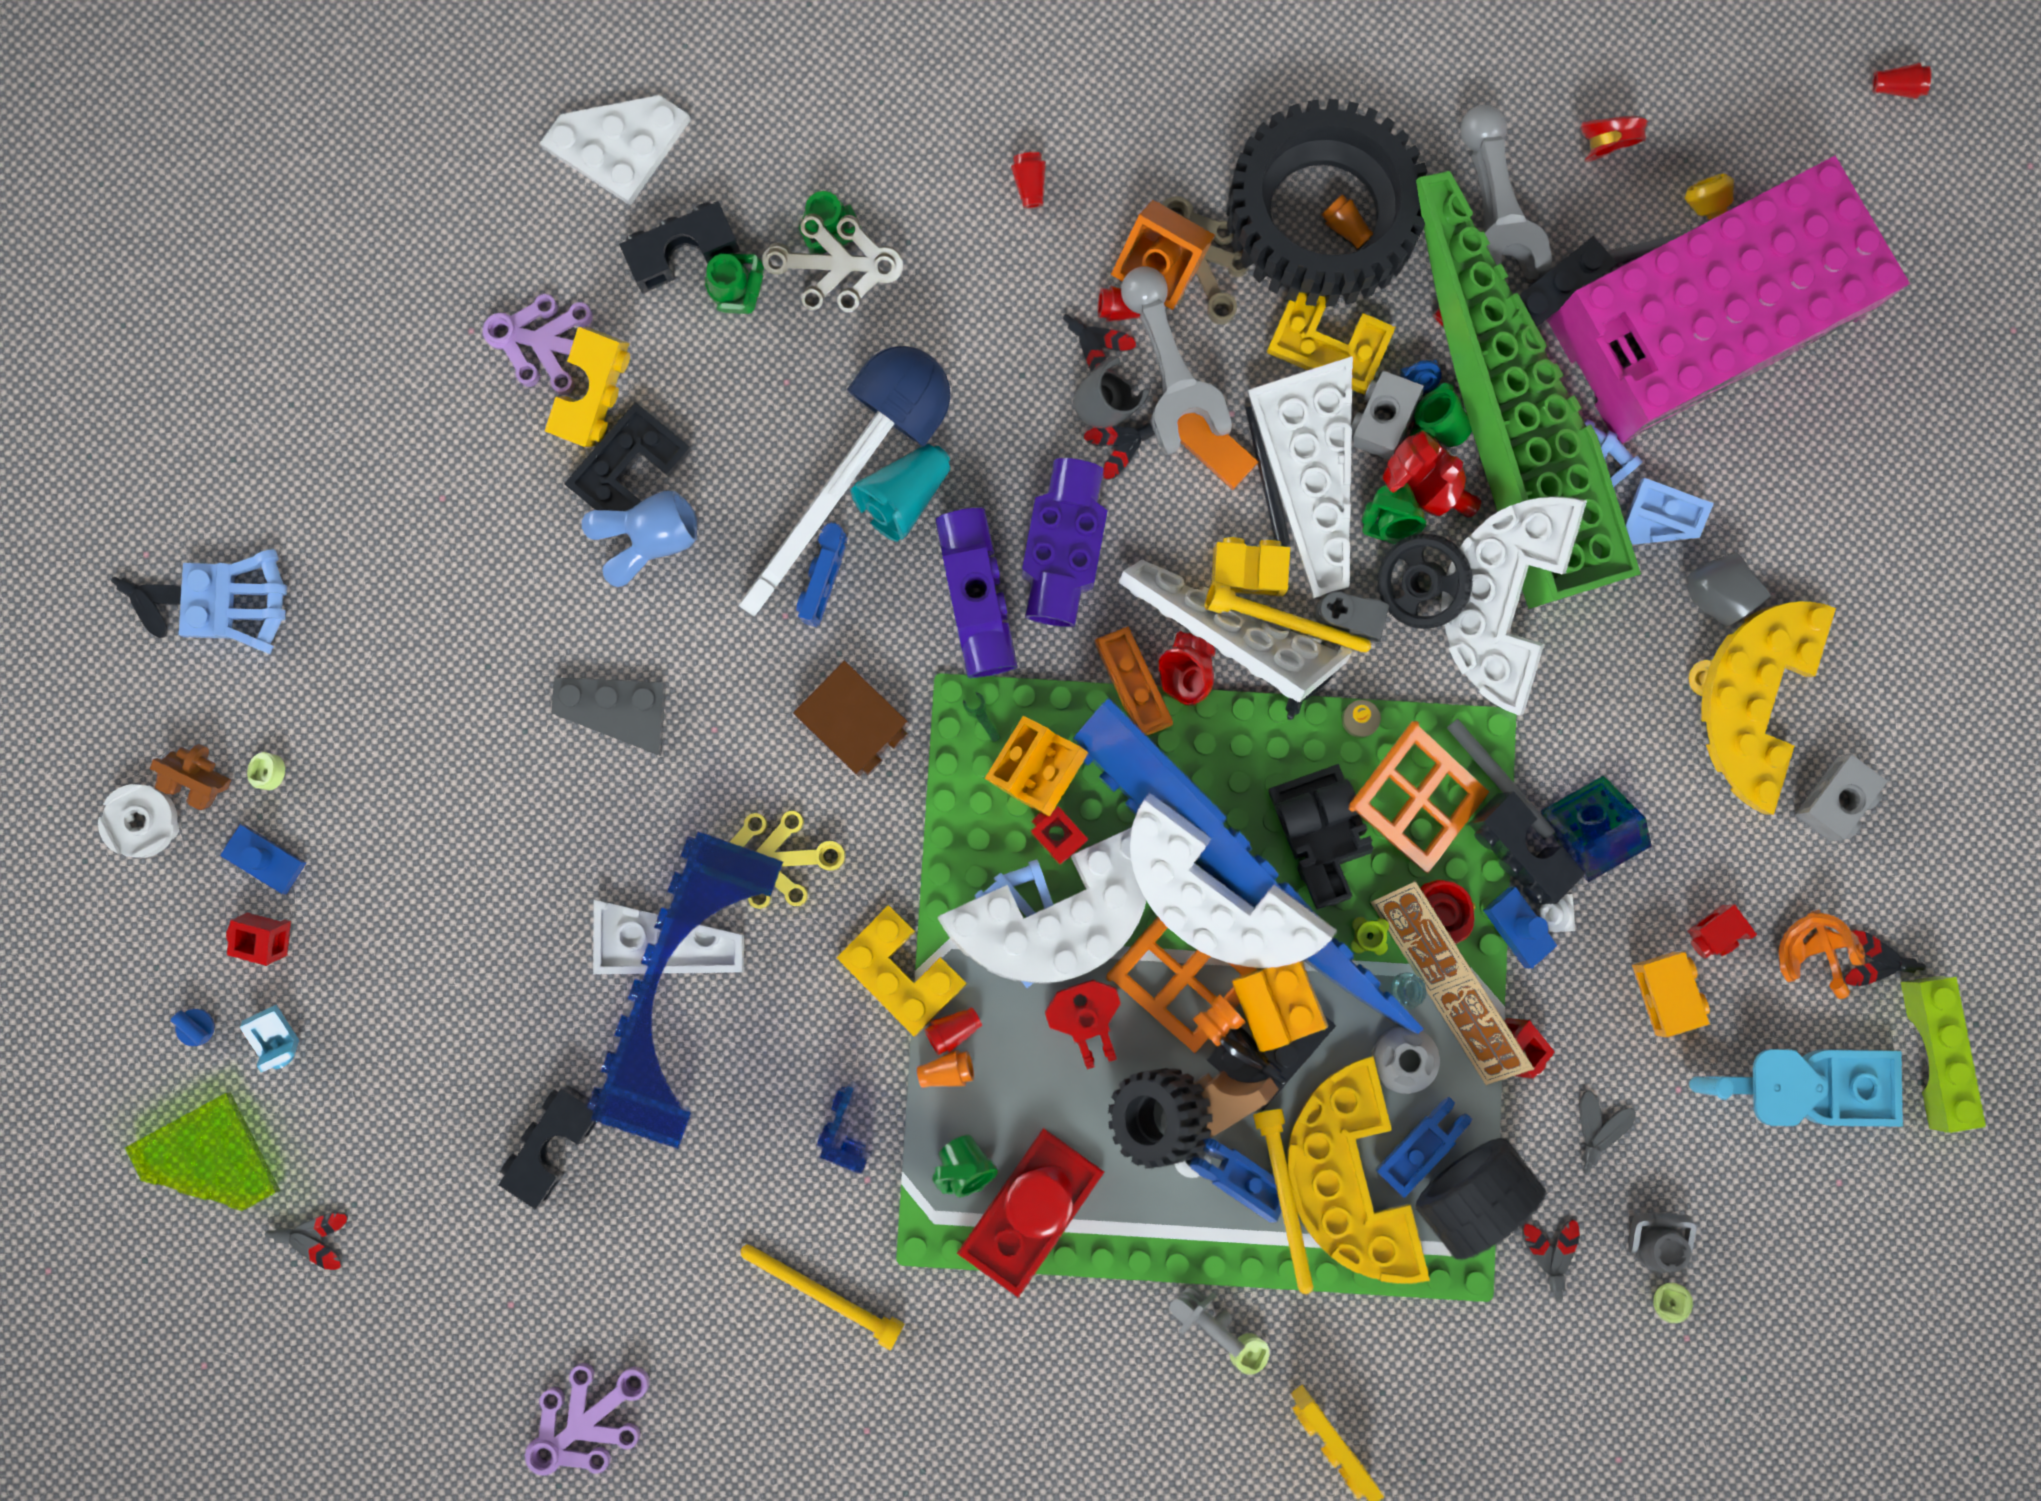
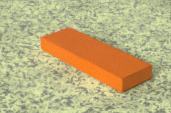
(1218, 453)
(1133, 681)

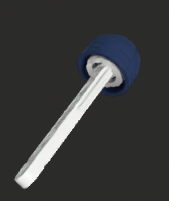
(905, 392)

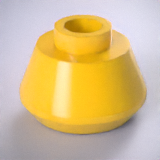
(1711, 195)

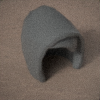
(1106, 397)
(1726, 589)

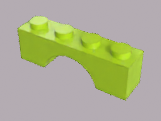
(1952, 1089)

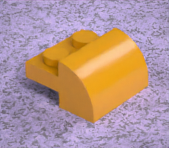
(1036, 766)
(1279, 1005)

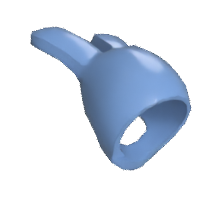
(653, 529)

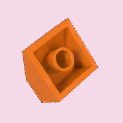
(1167, 244)

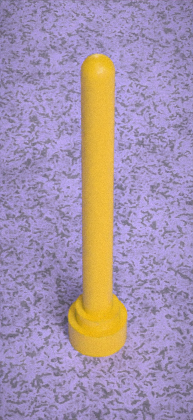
(1221, 598)
(1270, 1126)
(884, 1329)

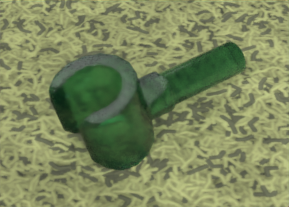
(982, 717)

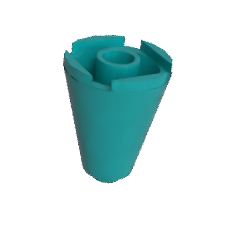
(902, 490)

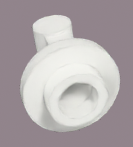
(1560, 915)

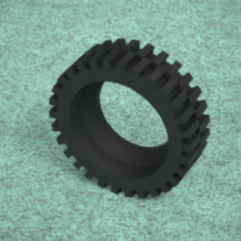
(1339, 141)

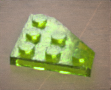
(207, 1157)

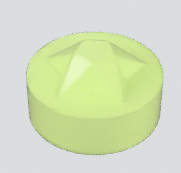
(266, 771)
(1672, 1303)
(1253, 1356)

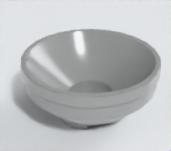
(1386, 1057)

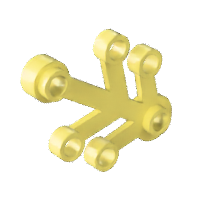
(789, 858)

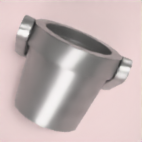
(1659, 1243)

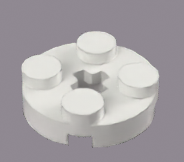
(159, 827)

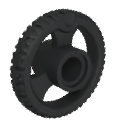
(1411, 551)

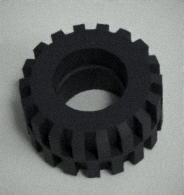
(1135, 1121)

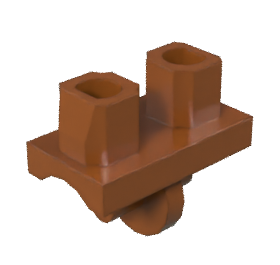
(193, 771)

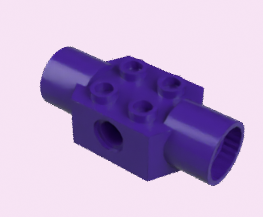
(1064, 542)
(965, 553)

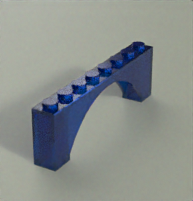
(635, 1089)

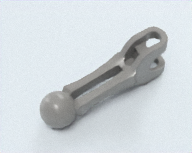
(1503, 221)
(1145, 293)

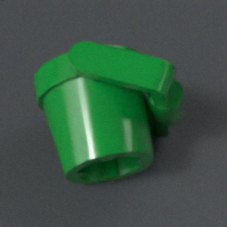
(831, 211)
(732, 284)
(1442, 417)
(1397, 515)
(964, 1168)

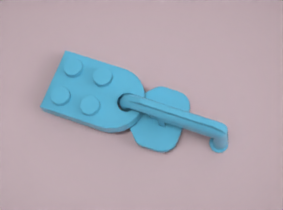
(1821, 1086)

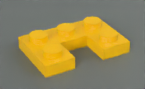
(1308, 349)
(908, 1001)
(1335, 1448)

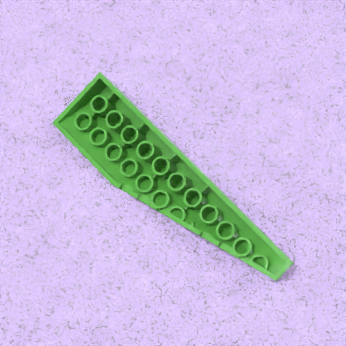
(1515, 400)

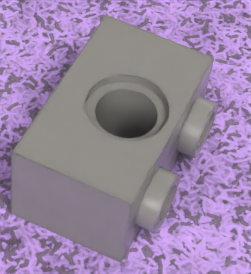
(1391, 394)
(1822, 806)

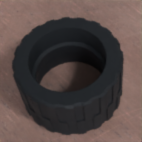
(1481, 1199)

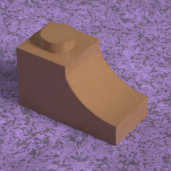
(1233, 1099)

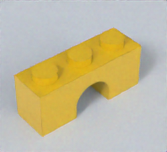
(603, 361)

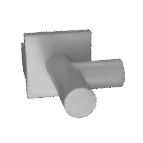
(1191, 1309)

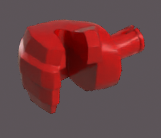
(1433, 476)

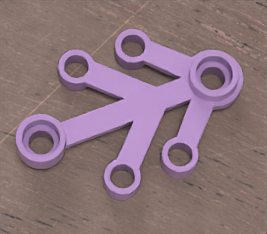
(542, 340)
(582, 1424)

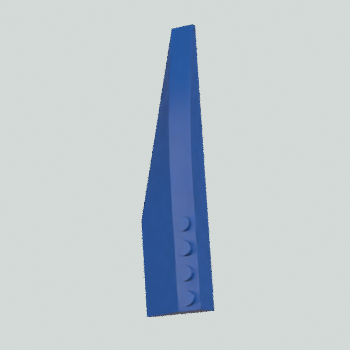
(1140, 768)

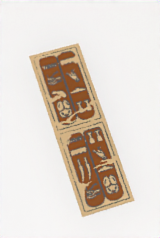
(1451, 984)

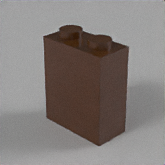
(852, 720)

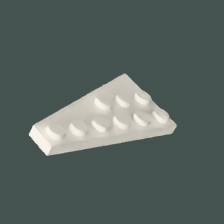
(1309, 451)

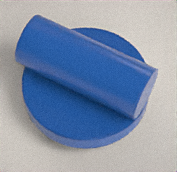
(1424, 373)
(193, 1026)

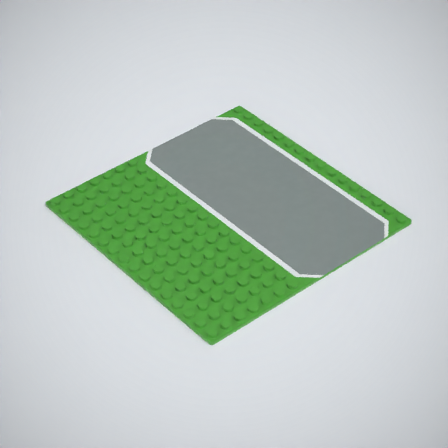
(1034, 1077)

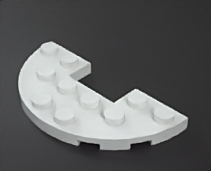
(1499, 554)
(1207, 911)
(1064, 937)

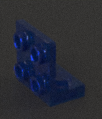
(849, 1152)

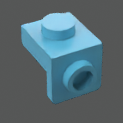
(270, 1038)

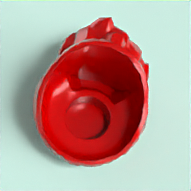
(1187, 669)

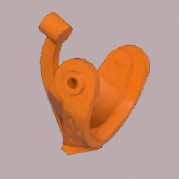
(1794, 951)

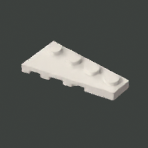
(624, 932)

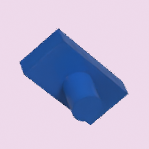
(263, 859)
(1520, 927)

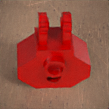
(1085, 1020)

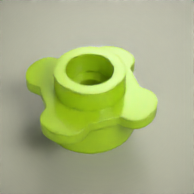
(1377, 943)

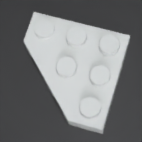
(617, 142)

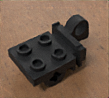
(1323, 830)

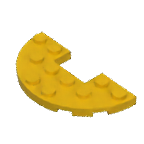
(1743, 691)
(1332, 1184)

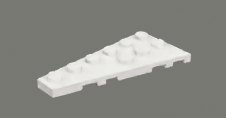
(1269, 651)

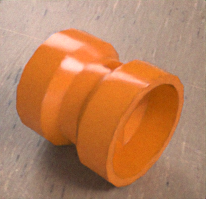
(1218, 1020)

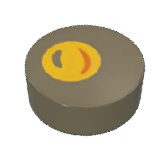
(1361, 718)

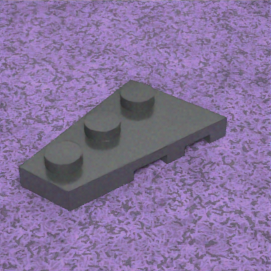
(614, 707)

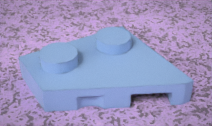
(1665, 514)

